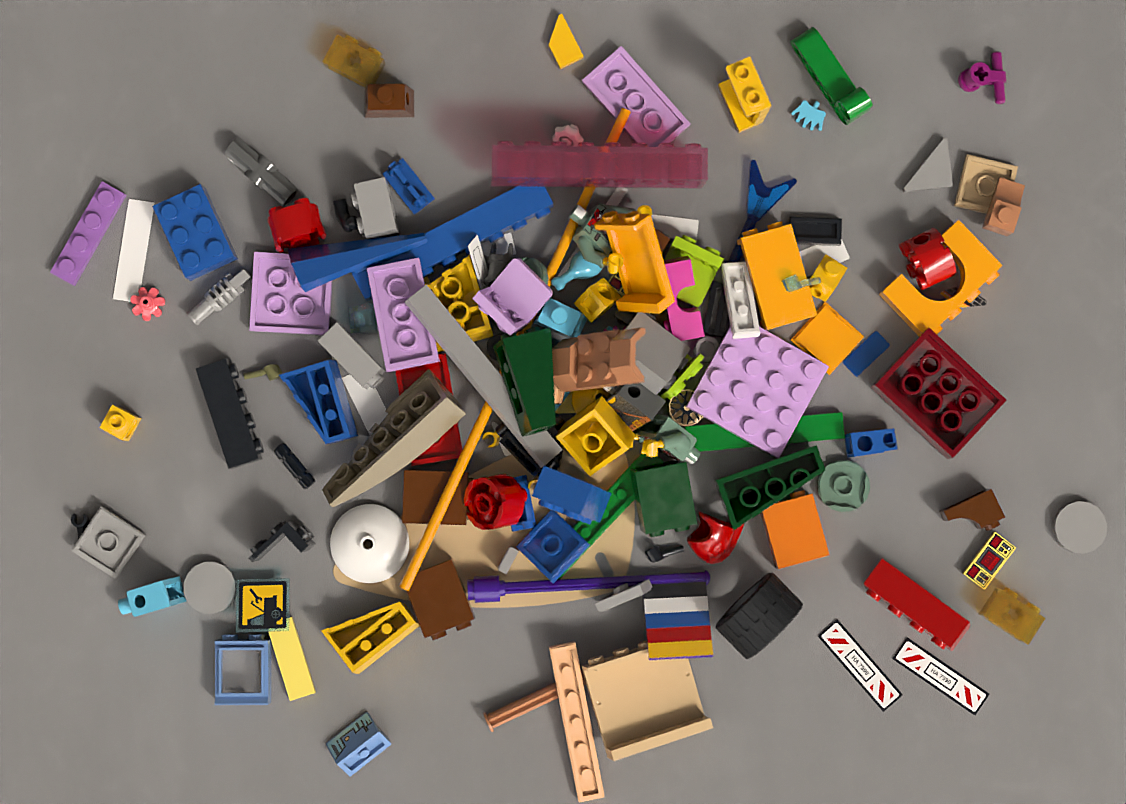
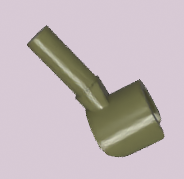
(272, 372)

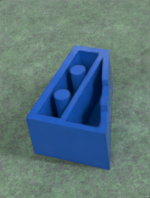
(324, 400)

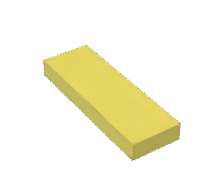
(292, 662)

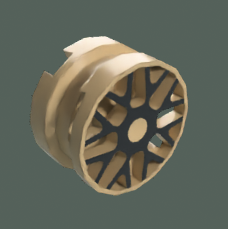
(680, 413)

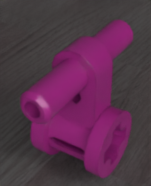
(980, 75)

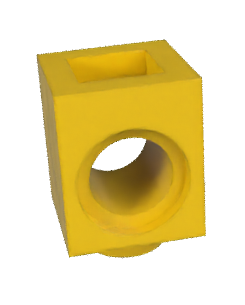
(597, 300)
(120, 423)

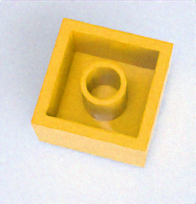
(595, 436)

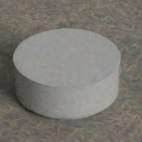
(707, 347)

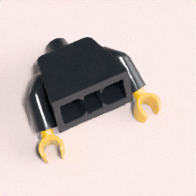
(512, 444)

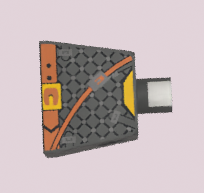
(634, 404)

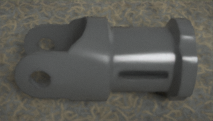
(497, 263)

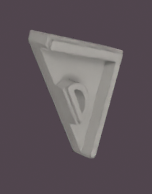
(934, 172)

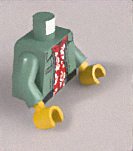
(595, 243)
(668, 438)

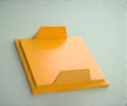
(827, 337)

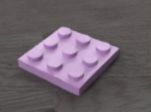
(281, 303)

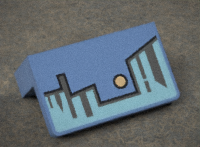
(357, 744)

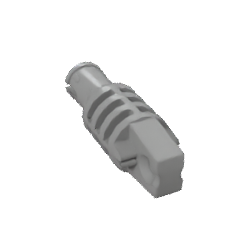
(219, 296)

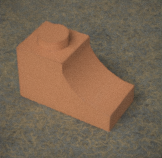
(1004, 207)

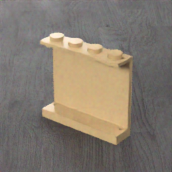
(643, 701)

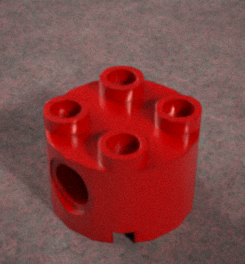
(296, 225)
(928, 258)
(494, 501)

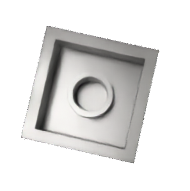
(376, 209)

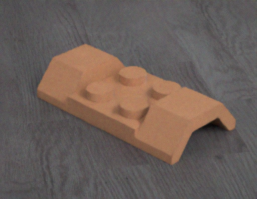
(597, 360)

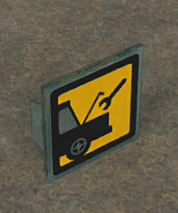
(262, 605)

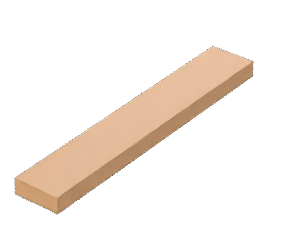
(576, 721)

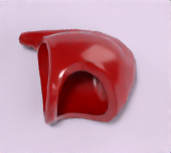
(713, 539)

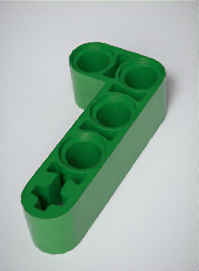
(830, 76)

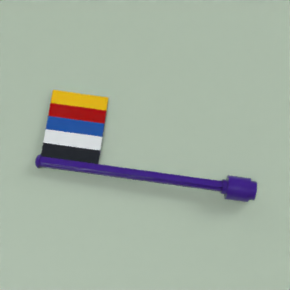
(673, 608)

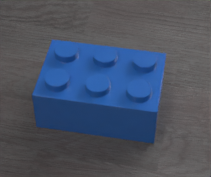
(195, 232)
(570, 496)

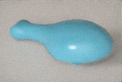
(577, 270)

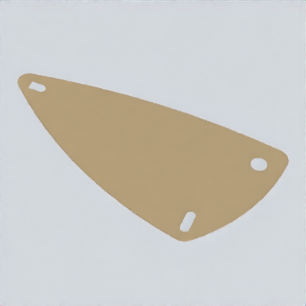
(481, 551)

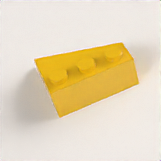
(456, 293)

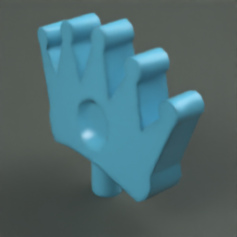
(811, 114)

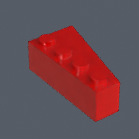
(917, 605)

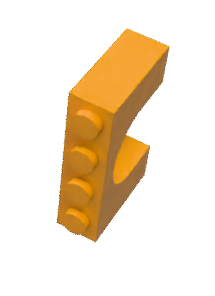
(975, 269)

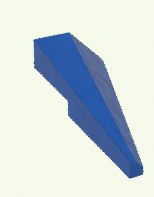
(327, 262)

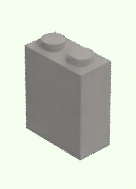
(657, 354)
(352, 357)

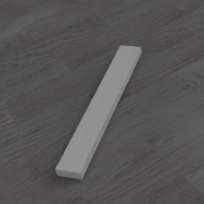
(477, 370)

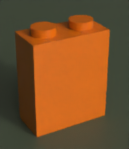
(794, 530)

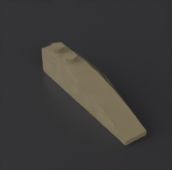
(407, 431)

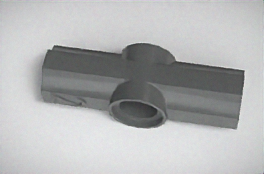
(261, 171)

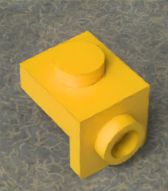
(830, 273)

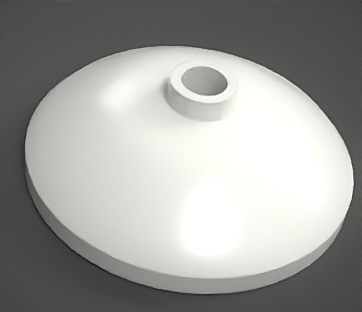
(388, 538)

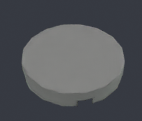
(1080, 527)
(210, 587)

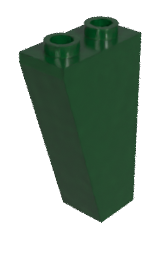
(528, 377)

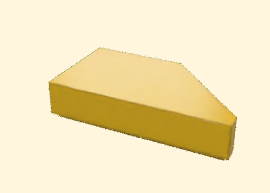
(564, 44)

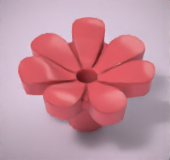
(152, 305)

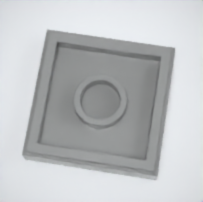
(108, 542)

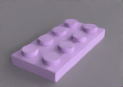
(623, 84)
(401, 333)

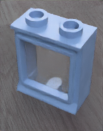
(242, 670)

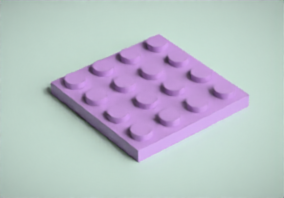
(757, 389)

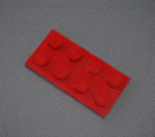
(449, 444)

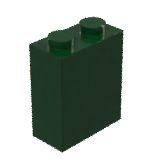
(663, 497)

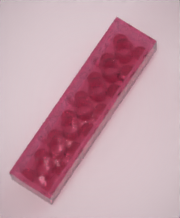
(599, 165)

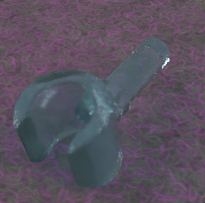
(792, 283)

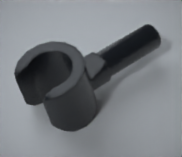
(80, 527)
(655, 554)

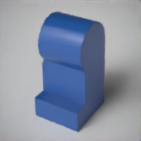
(870, 442)

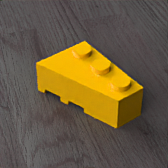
(371, 636)

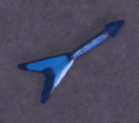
(759, 202)

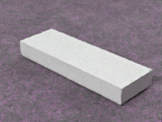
(740, 300)

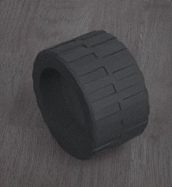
(759, 615)

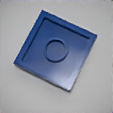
(553, 545)

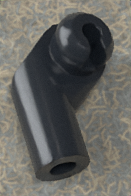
(342, 213)

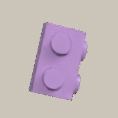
(514, 297)

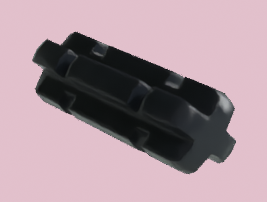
(294, 466)

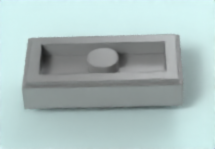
(623, 594)

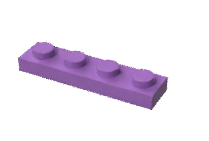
(88, 233)

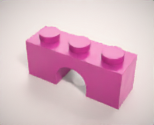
(682, 322)

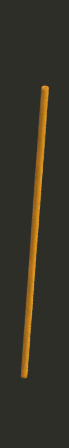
(486, 409)

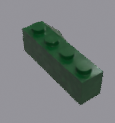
(759, 487)

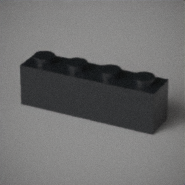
(229, 413)

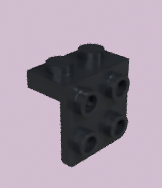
(299, 536)

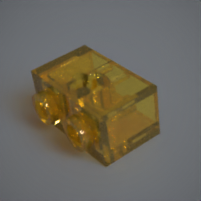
(339, 61)
(997, 610)

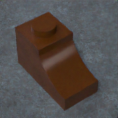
(979, 509)

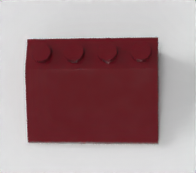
(938, 393)

